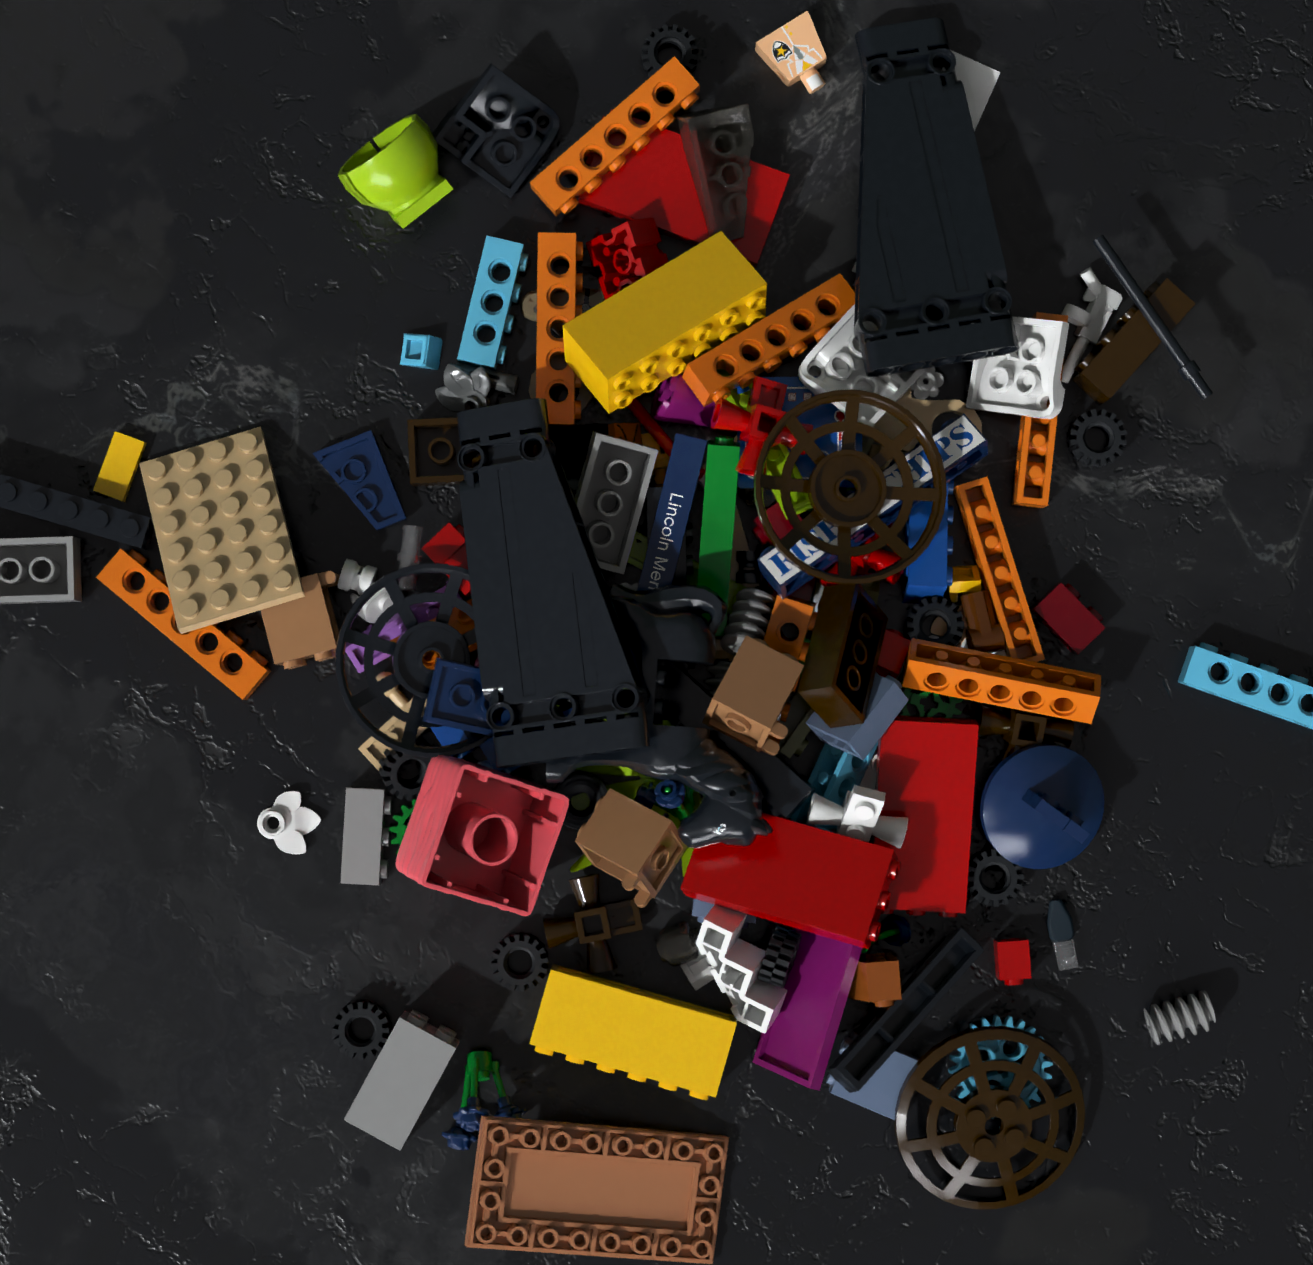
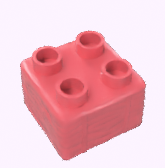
(481, 834)

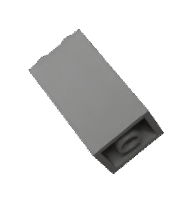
(402, 1079)

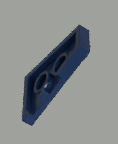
(364, 478)

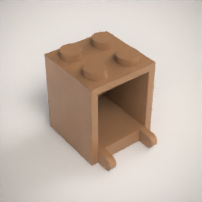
(304, 625)
(754, 696)
(631, 844)

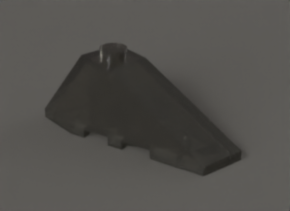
(719, 158)

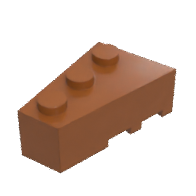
(877, 979)

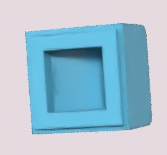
(421, 351)

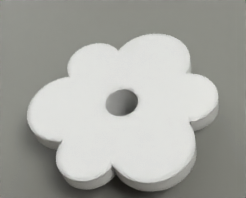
(934, 379)

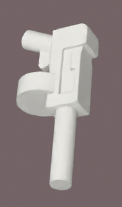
(1089, 322)

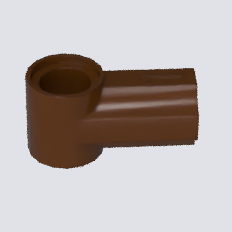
(983, 631)

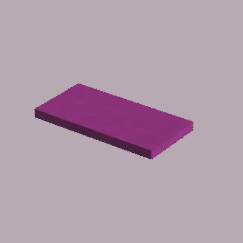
(810, 1016)

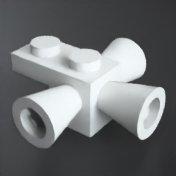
(858, 816)

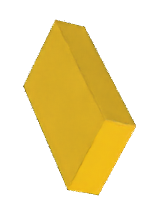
(119, 466)

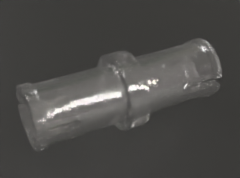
(410, 555)

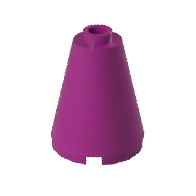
(679, 404)

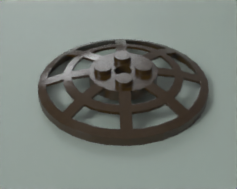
(867, 479)
(982, 1105)

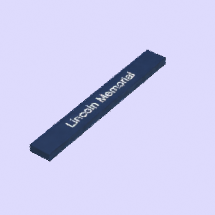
(672, 514)

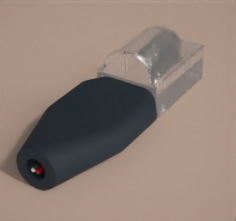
(1061, 933)

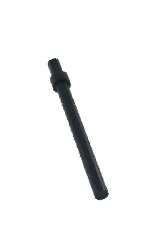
(1188, 369)

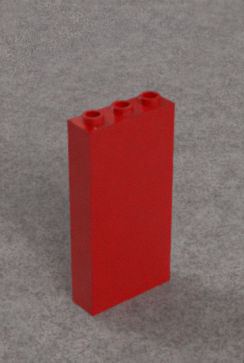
(661, 186)
(930, 779)
(799, 880)

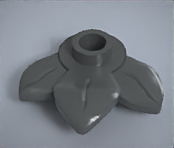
(464, 387)

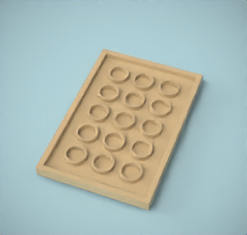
(221, 530)

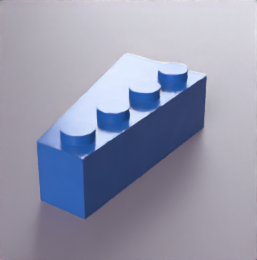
(929, 573)

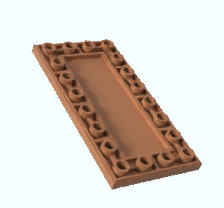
(596, 1190)

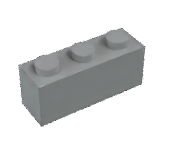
(365, 836)

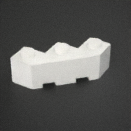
(737, 969)

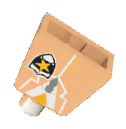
(795, 53)

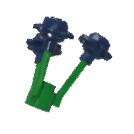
(468, 1117)

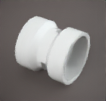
(356, 576)

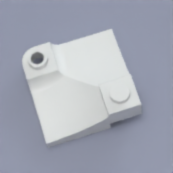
(841, 367)
(1026, 378)

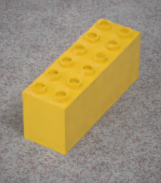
(664, 322)
(633, 1032)

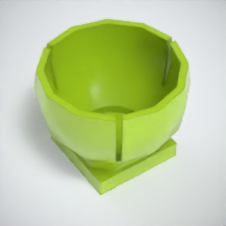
(401, 175)

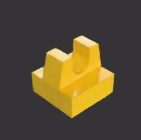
(964, 580)

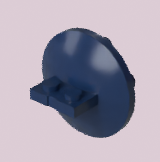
(1042, 806)

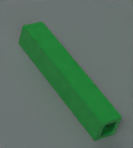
(718, 518)

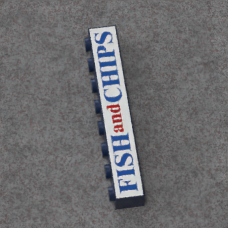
(959, 447)

